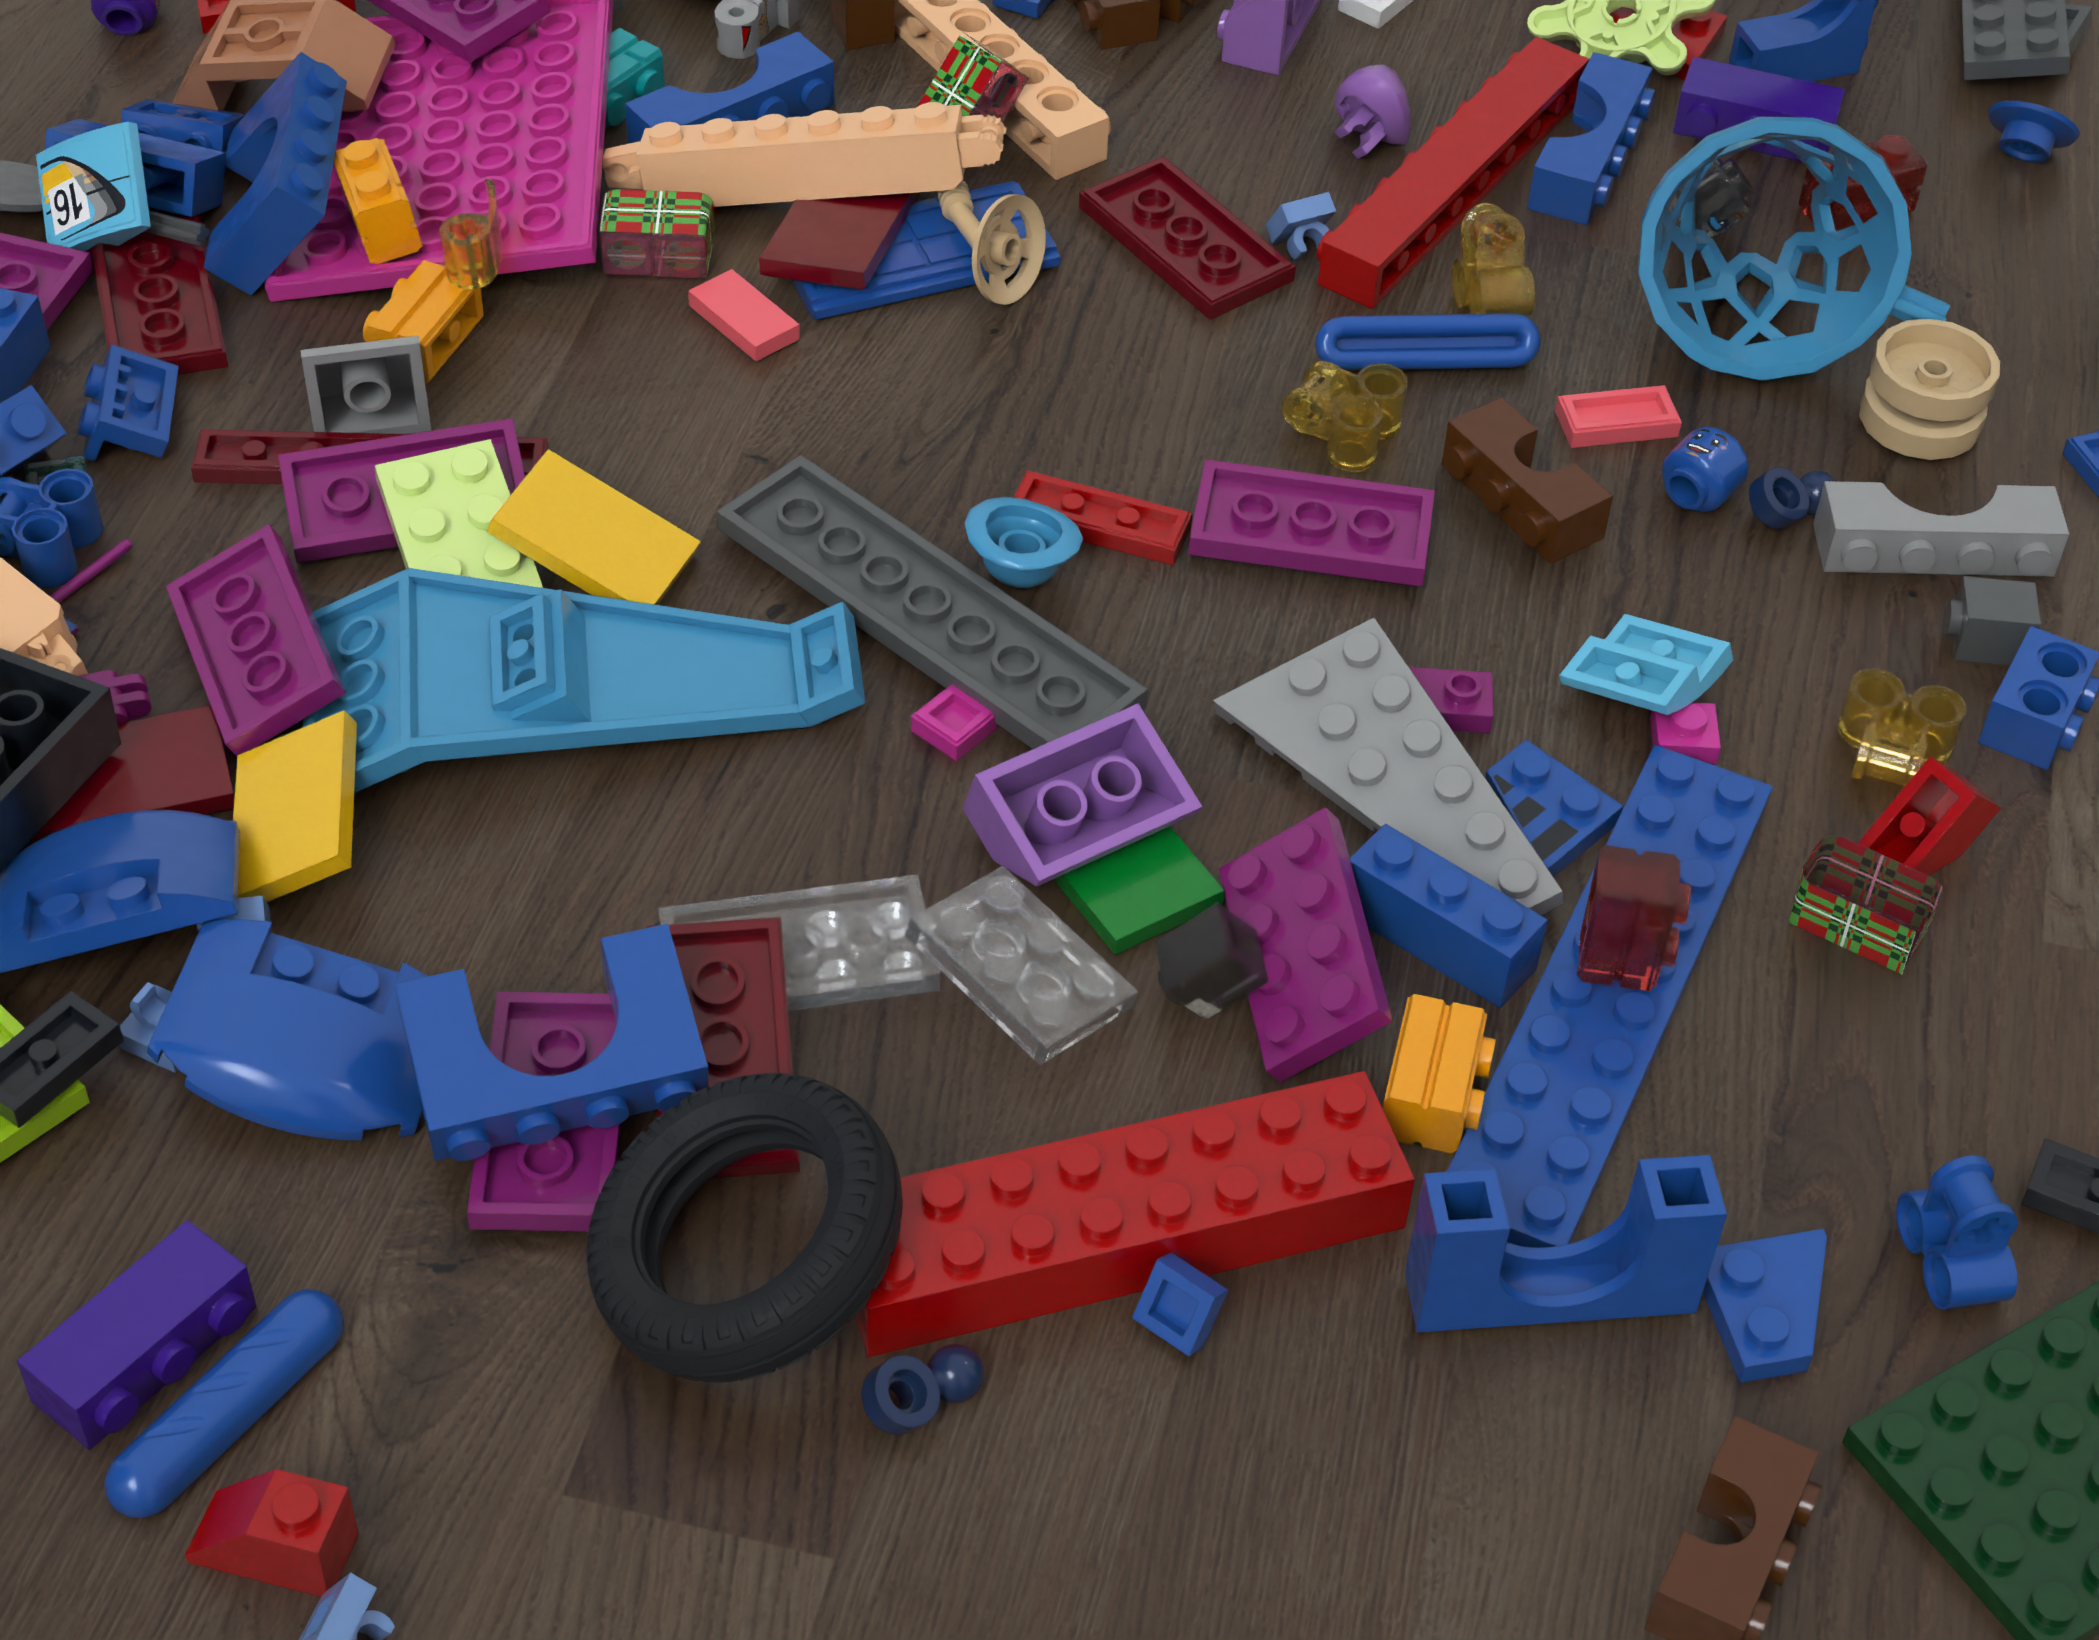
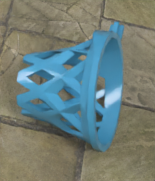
(1843, 317)

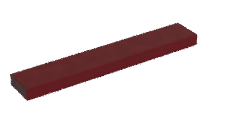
(254, 459)

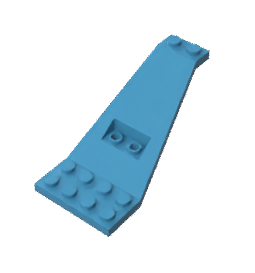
(512, 668)

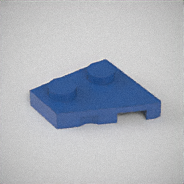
(1767, 1302)

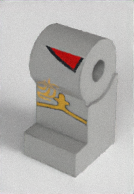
(746, 22)

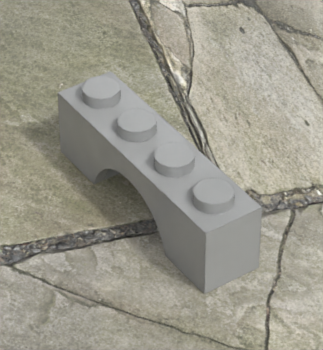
(1872, 531)

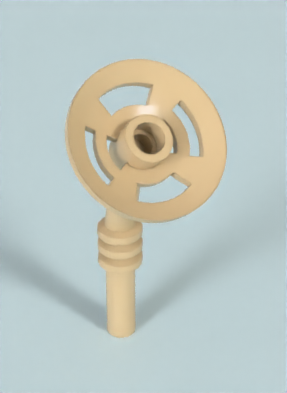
(998, 242)

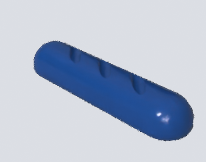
(1429, 341)
(223, 1404)

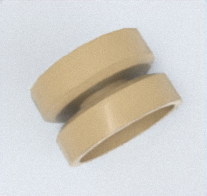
(1929, 389)

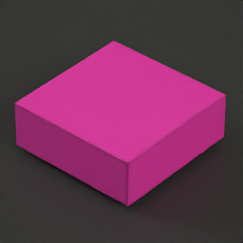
(953, 722)

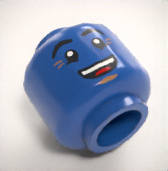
(1704, 469)

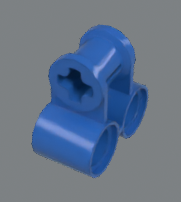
(47, 523)
(1961, 1235)

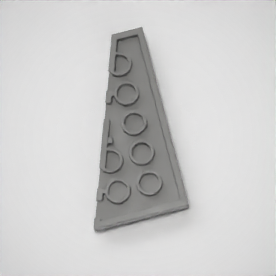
(1387, 756)

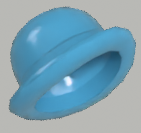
(1021, 540)

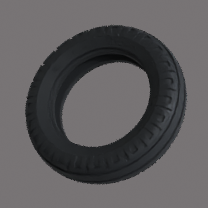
(807, 1299)

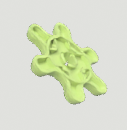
(1634, 39)

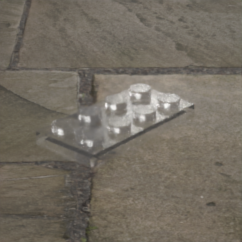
(836, 938)

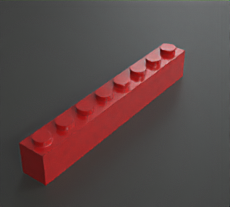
(1449, 173)

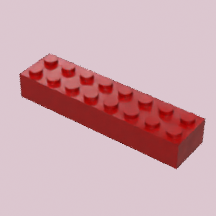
(1100, 1208)

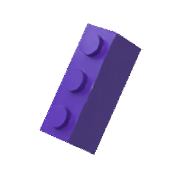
(1727, 95)
(138, 1335)

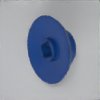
(2031, 130)

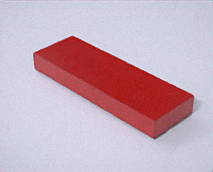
(1112, 518)

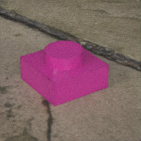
(1689, 731)

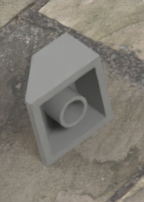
(367, 387)

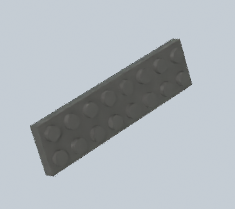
(926, 604)

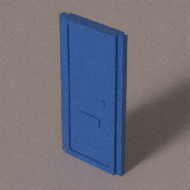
(922, 259)

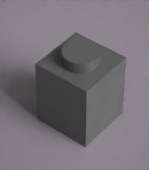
(1990, 619)

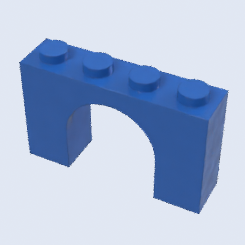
(1807, 43)
(289, 156)
(482, 1103)
(1639, 1266)

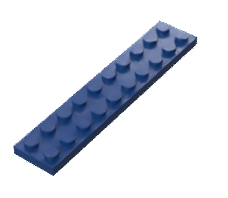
(1590, 1045)

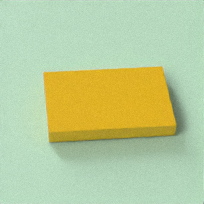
(592, 533)
(296, 808)

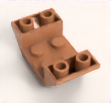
(266, 35)

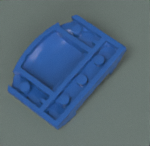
(116, 883)
(290, 1034)

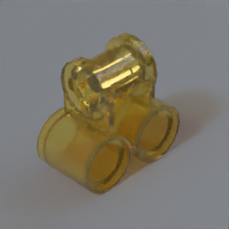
(1492, 273)
(1349, 410)
(1896, 728)

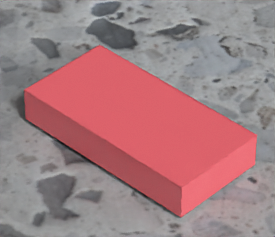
(744, 315)
(1618, 416)

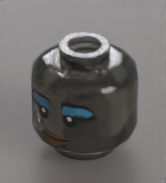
(1721, 198)

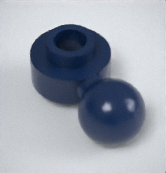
(1783, 498)
(951, 1375)

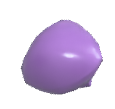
(1374, 105)

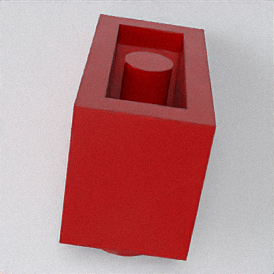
(1931, 819)
(278, 1531)

